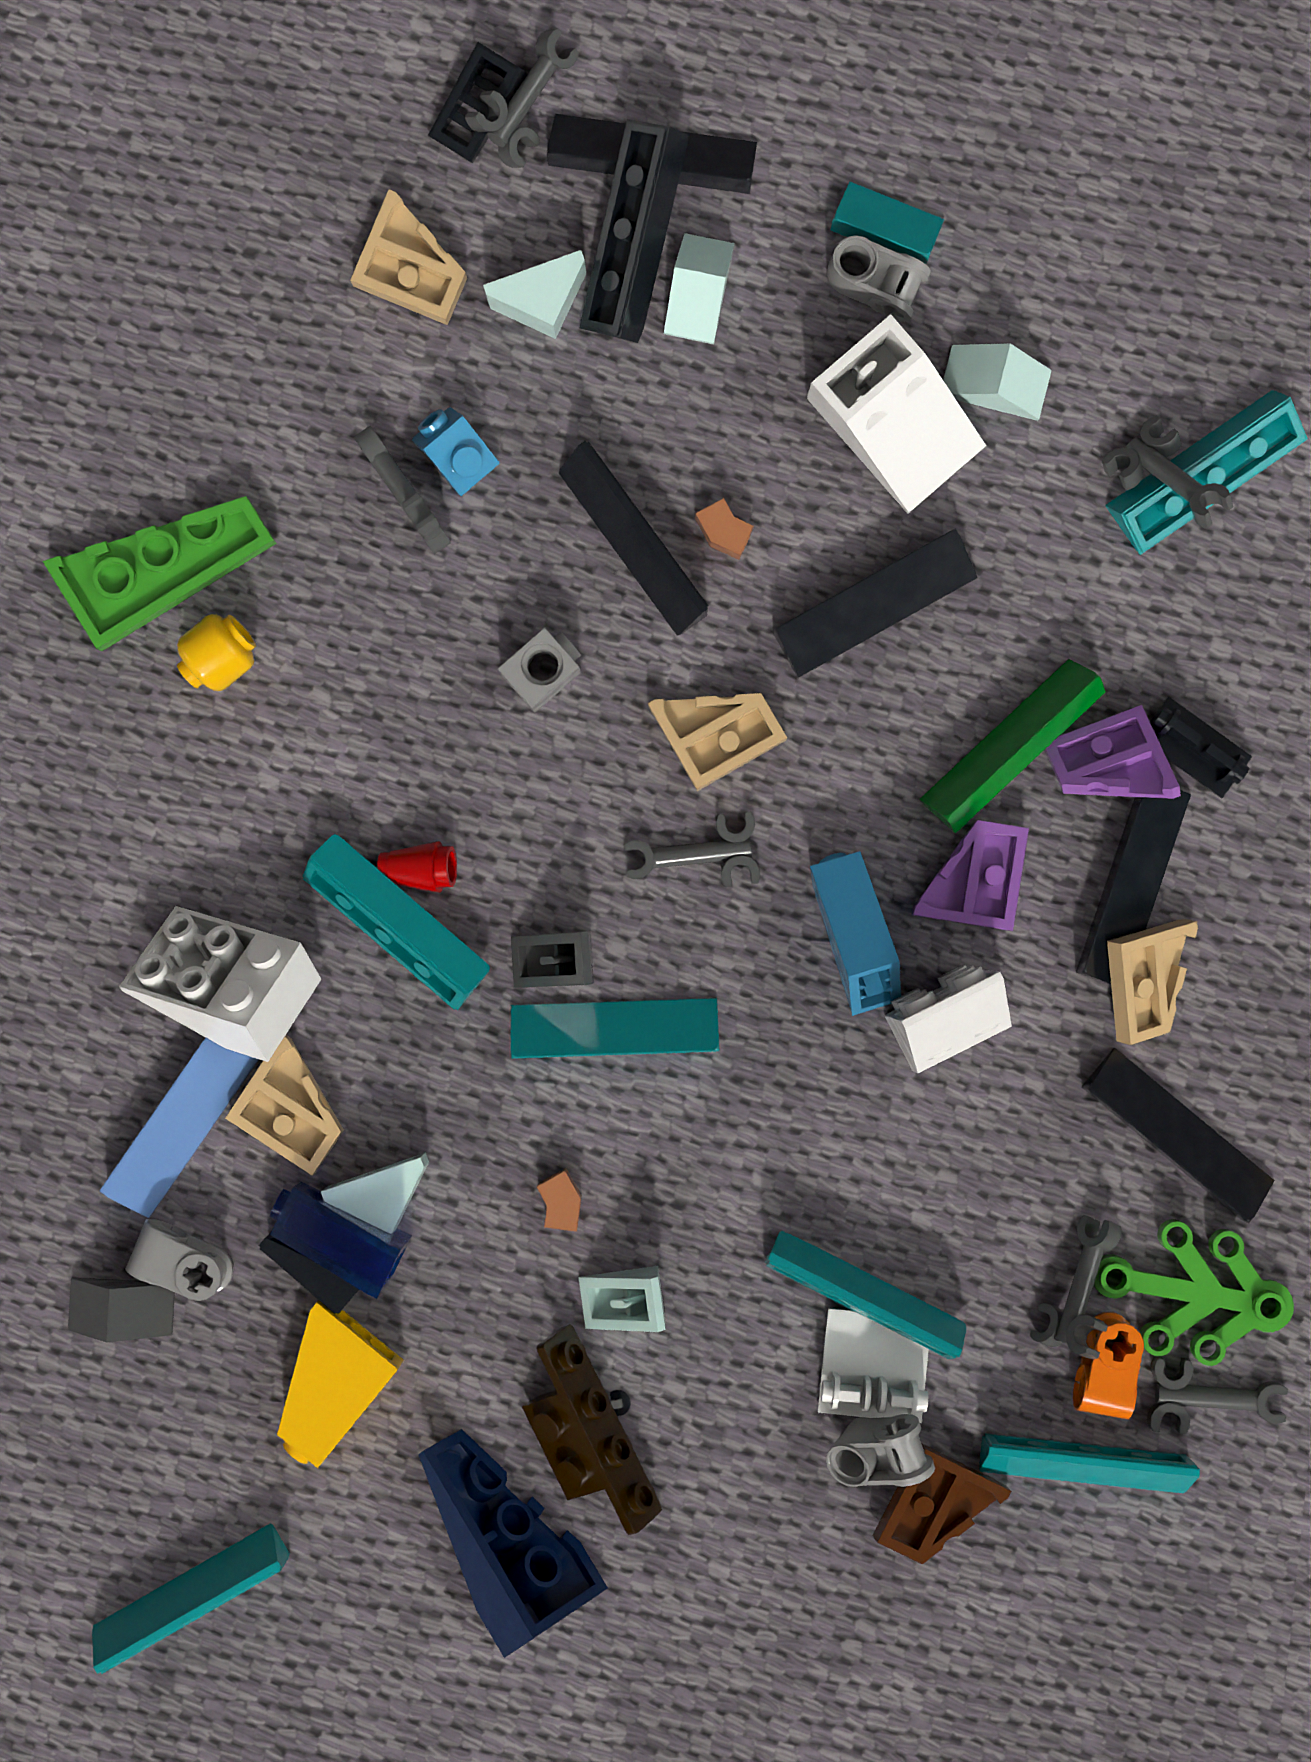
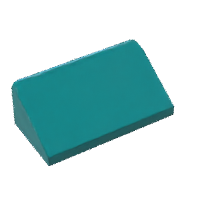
(886, 222)

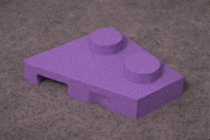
(1113, 759)
(979, 878)

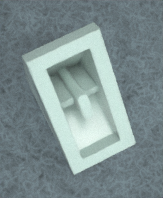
(698, 288)
(539, 294)
(997, 378)
(380, 1194)
(623, 1300)

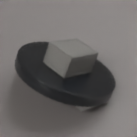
(620, 1402)

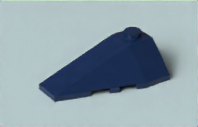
(510, 1559)

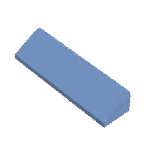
(177, 1127)

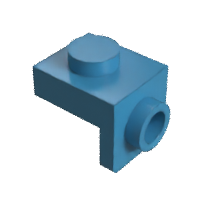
(454, 449)

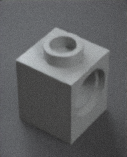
(534, 691)

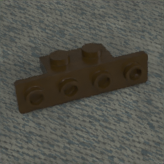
(585, 1435)

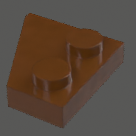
(937, 1509)

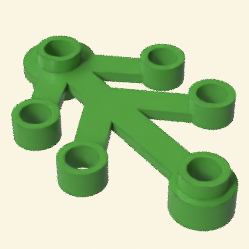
(1202, 1294)

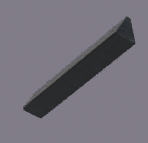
(596, 145)
(634, 230)
(633, 539)
(875, 603)
(1133, 878)
(1179, 1135)

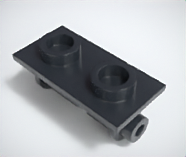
(1199, 748)

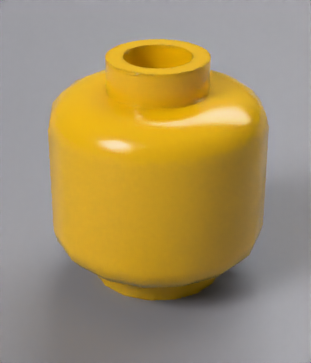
(215, 652)

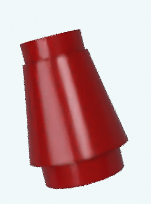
(421, 866)

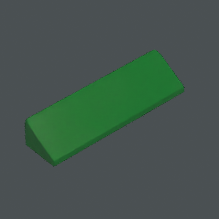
(1013, 744)

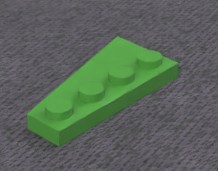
(142, 576)

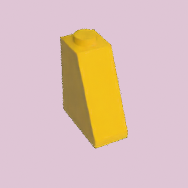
(332, 1383)

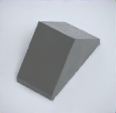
(552, 960)
(119, 1309)

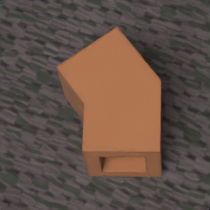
(723, 529)
(562, 1201)

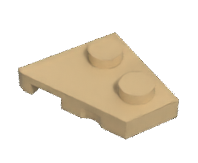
(408, 264)
(717, 733)
(1147, 979)
(288, 1110)

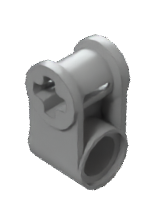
(881, 277)
(171, 1259)
(880, 1453)

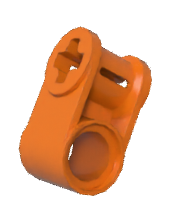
(1110, 1381)

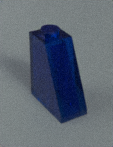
(337, 1239)

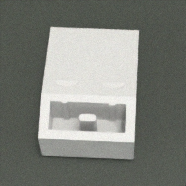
(896, 414)
(224, 981)
(951, 1018)

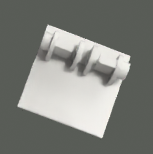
(870, 1369)

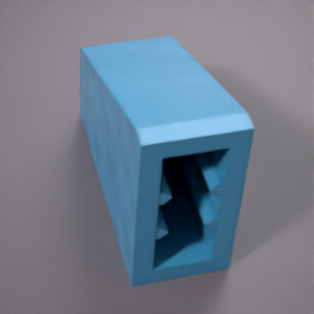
(857, 932)

